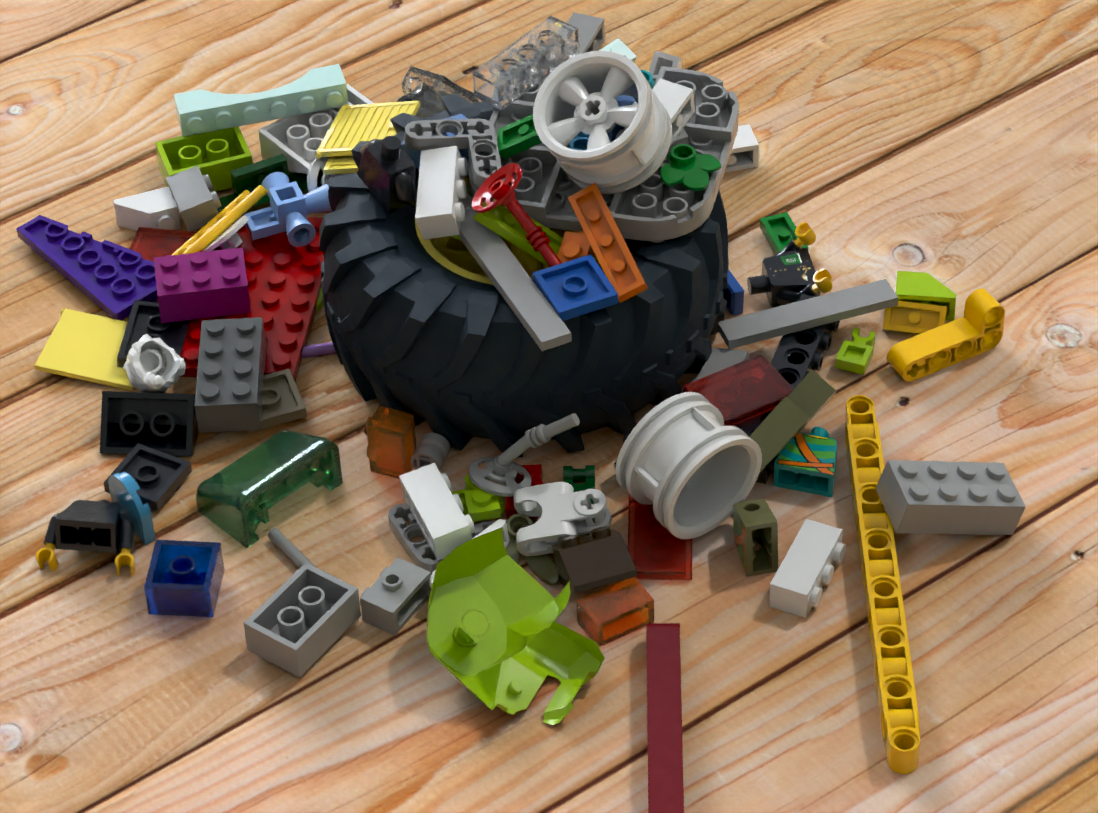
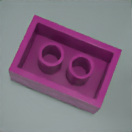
(202, 285)

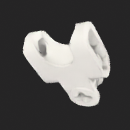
(560, 515)

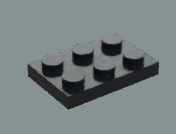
(146, 320)

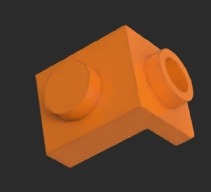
(574, 246)

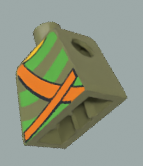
(751, 524)

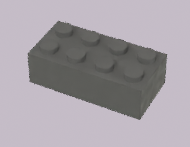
(230, 375)

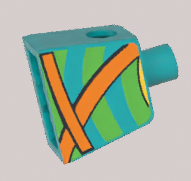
(808, 463)

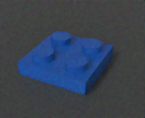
(575, 287)

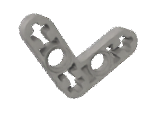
(472, 141)
(418, 552)

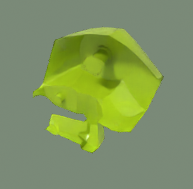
(500, 632)

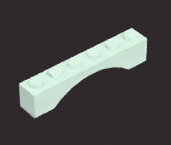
(211, 111)

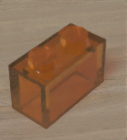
(390, 441)
(615, 611)

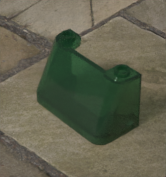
(248, 487)

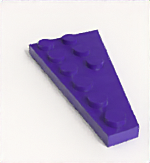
(101, 270)

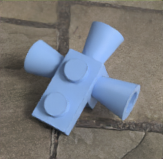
(287, 210)

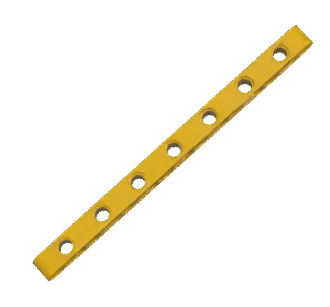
(882, 589)

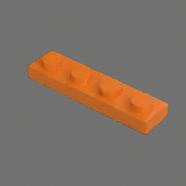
(607, 242)

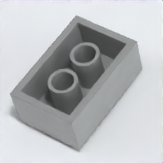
(302, 619)

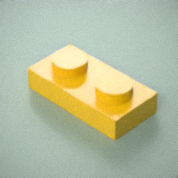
(914, 317)

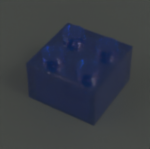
(184, 578)

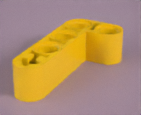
(952, 342)

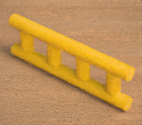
(222, 221)

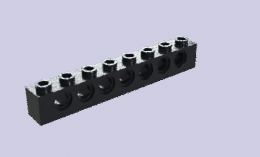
(794, 359)

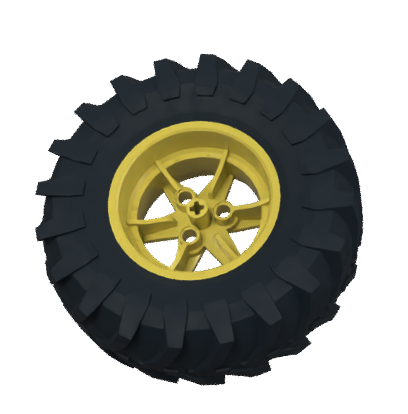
(442, 343)

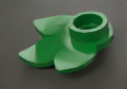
(688, 167)

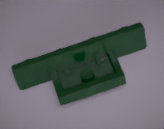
(253, 175)

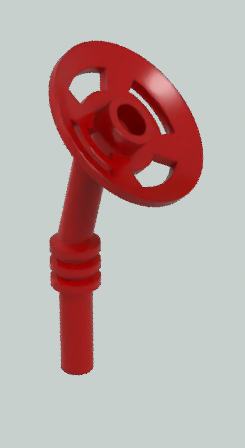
(504, 195)

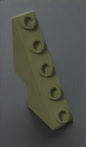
(791, 416)

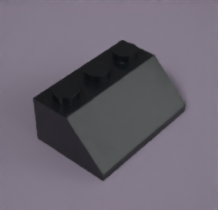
(151, 419)

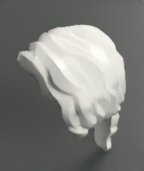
(153, 365)

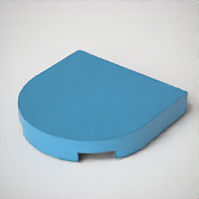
(123, 491)

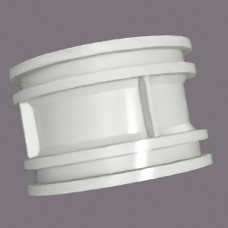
(583, 98)
(688, 465)

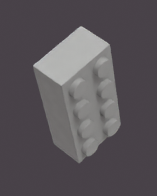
(950, 497)

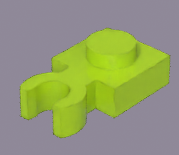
(856, 354)
(480, 504)

